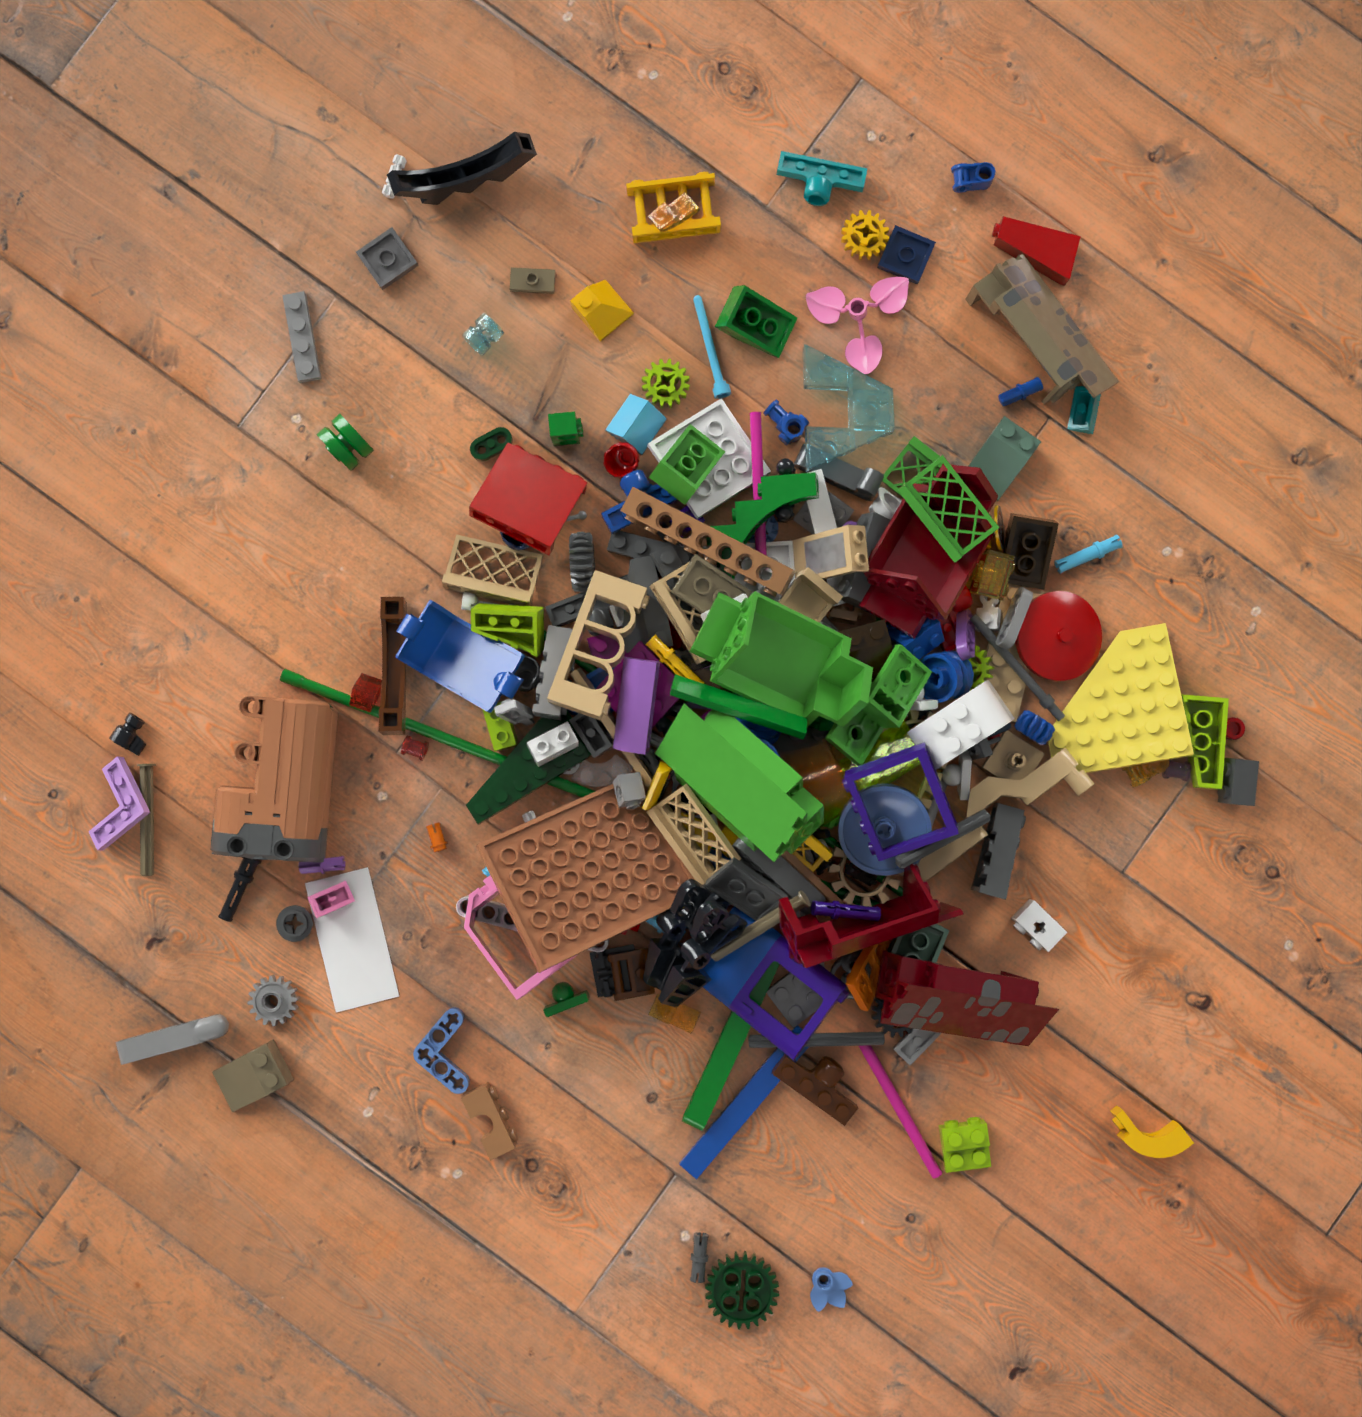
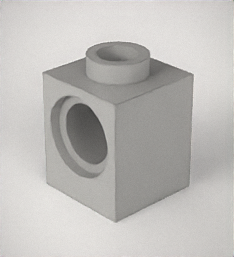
(629, 790)

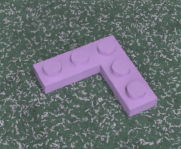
(131, 805)

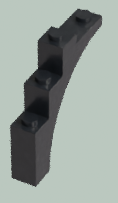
(466, 175)

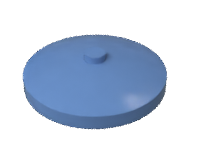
(896, 818)

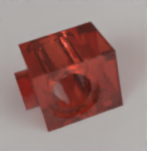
(365, 692)

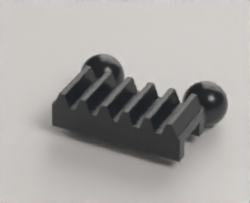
(785, 512)

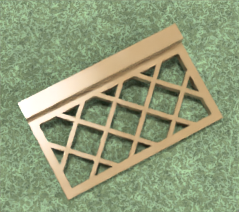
(486, 589)
(675, 612)
(684, 842)

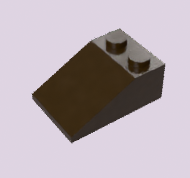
(1032, 544)

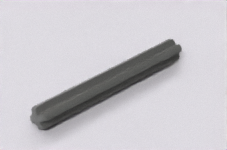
(965, 826)

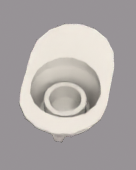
(885, 503)

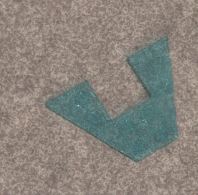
(868, 408)

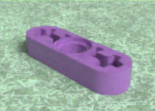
(965, 635)

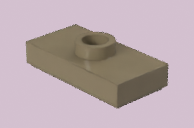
(532, 280)

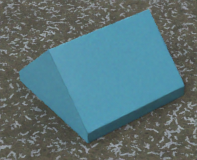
(636, 423)

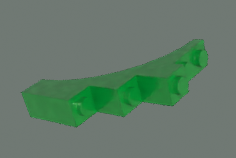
(775, 493)

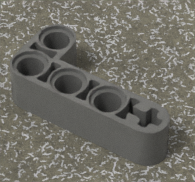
(845, 476)

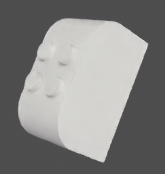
(962, 724)

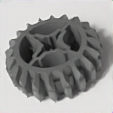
(581, 560)

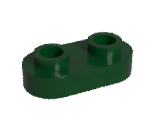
(490, 442)

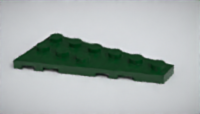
(520, 774)

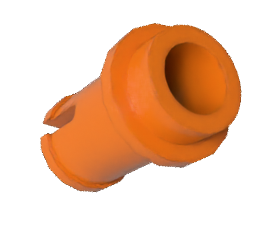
(437, 839)

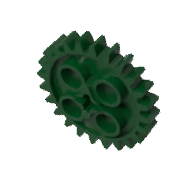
(722, 1288)

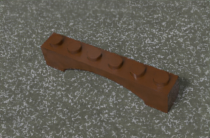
(393, 692)

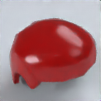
(621, 459)

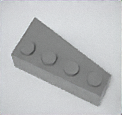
(553, 651)

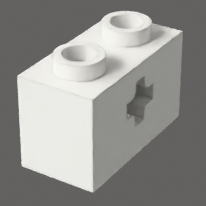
(552, 744)
(1050, 930)

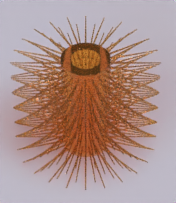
(821, 777)

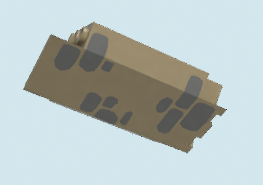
(1043, 327)

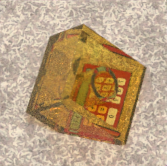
(991, 575)

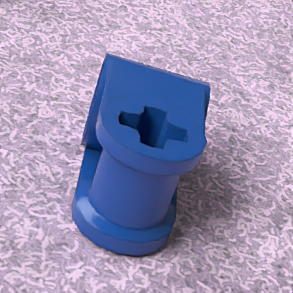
(968, 179)

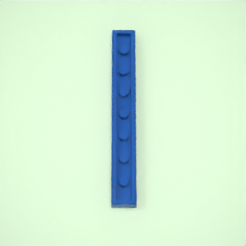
(734, 1115)

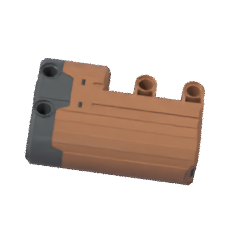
(293, 784)

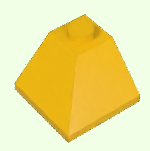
(601, 309)

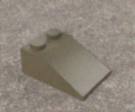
(253, 1076)

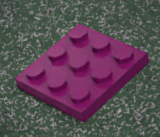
(663, 701)

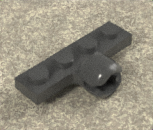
(638, 546)
(666, 562)
(568, 610)

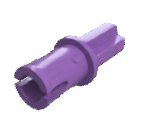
(329, 864)

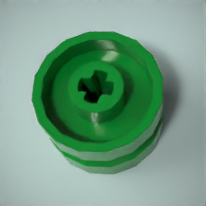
(345, 442)

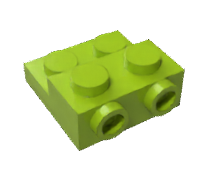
(965, 1144)

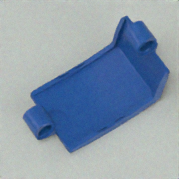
(458, 658)

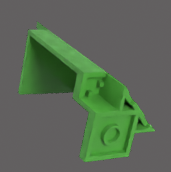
(782, 659)
(741, 781)

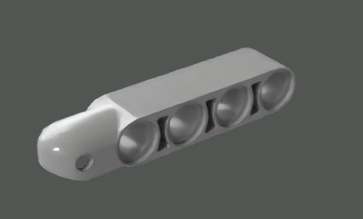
(172, 1038)

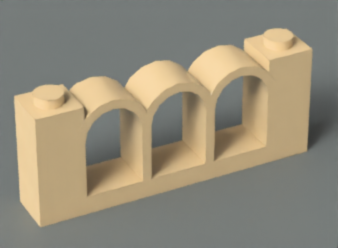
(614, 592)

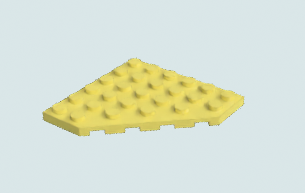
(1126, 707)

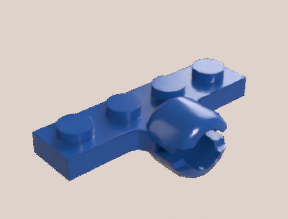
(615, 518)

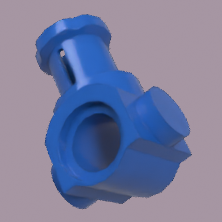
(785, 420)

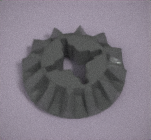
(286, 930)

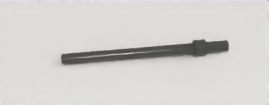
(1046, 700)

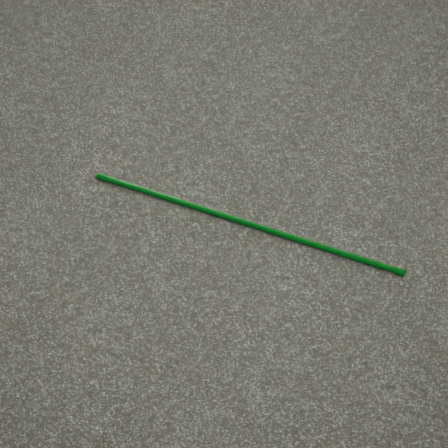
(299, 681)

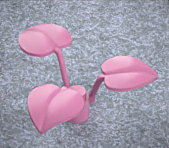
(828, 302)

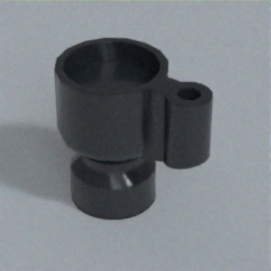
(126, 735)

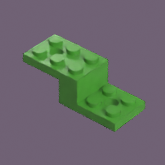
(887, 705)

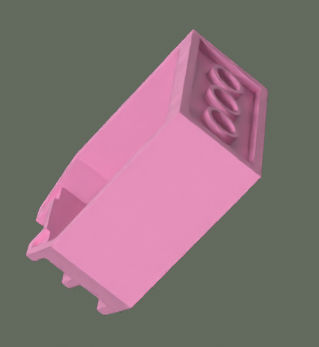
(478, 899)

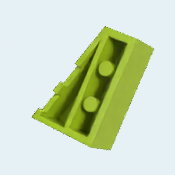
(511, 624)

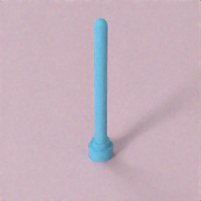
(721, 388)

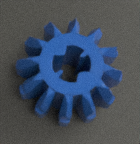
(1034, 727)

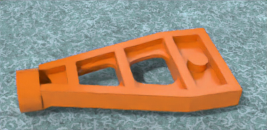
(857, 981)

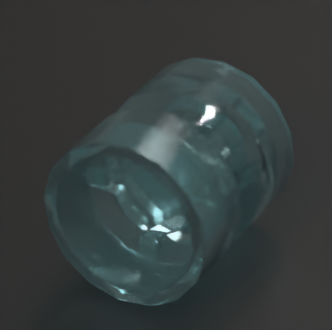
(482, 342)

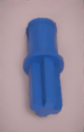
(1021, 391)

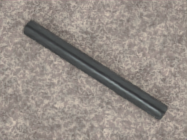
(827, 1039)

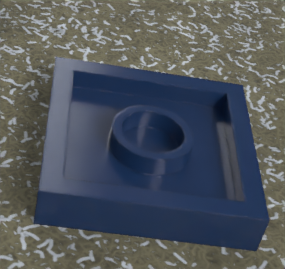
(906, 254)

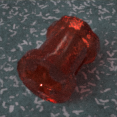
(414, 748)

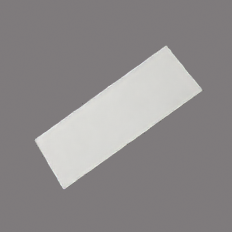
(354, 945)

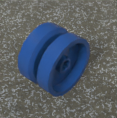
(949, 676)

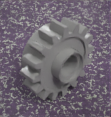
(263, 1006)

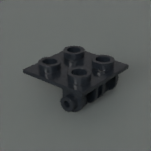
(603, 971)

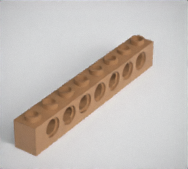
(638, 501)

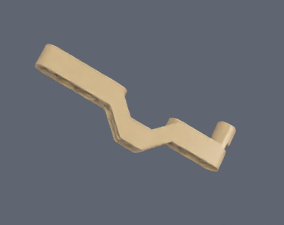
(991, 789)

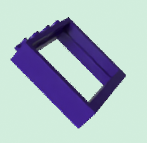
(918, 751)

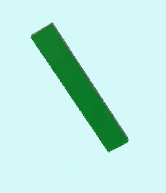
(739, 706)

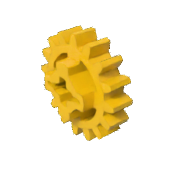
(855, 233)

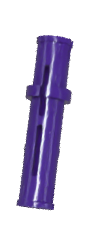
(838, 910)

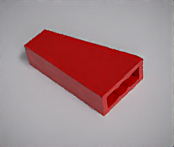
(1046, 249)

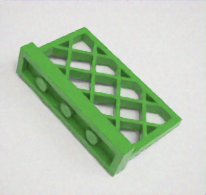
(921, 452)
(932, 521)

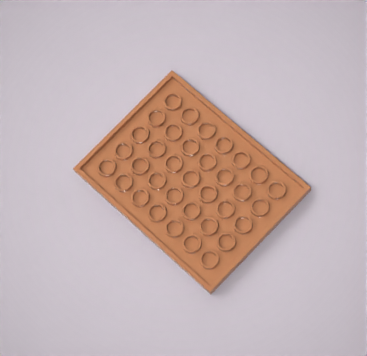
(582, 875)

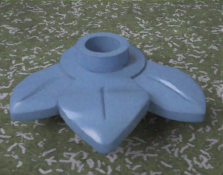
(831, 1290)

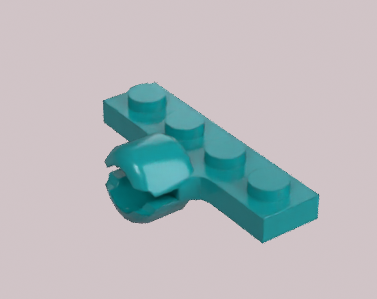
(821, 176)

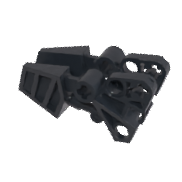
(678, 968)

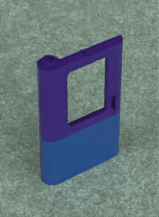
(742, 969)

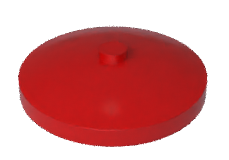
(1059, 636)

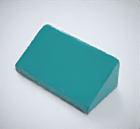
(1083, 411)

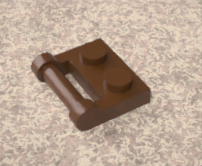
(635, 966)

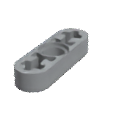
(1014, 618)

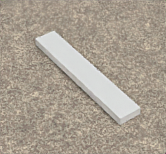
(823, 519)

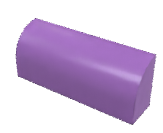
(636, 705)

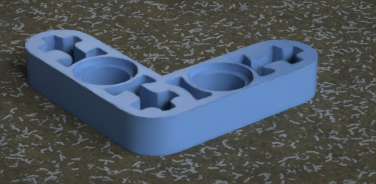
(434, 1049)

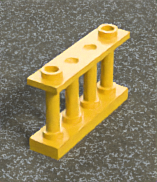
(692, 227)

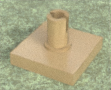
(1012, 758)

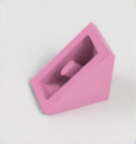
(331, 899)

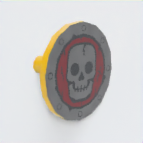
(999, 533)

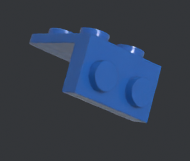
(926, 640)

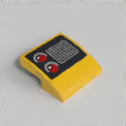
(658, 785)

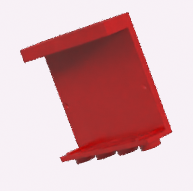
(527, 498)

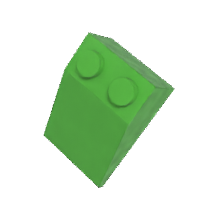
(687, 464)

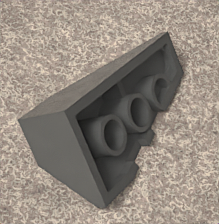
(653, 618)

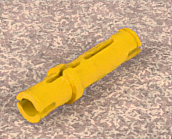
(670, 659)

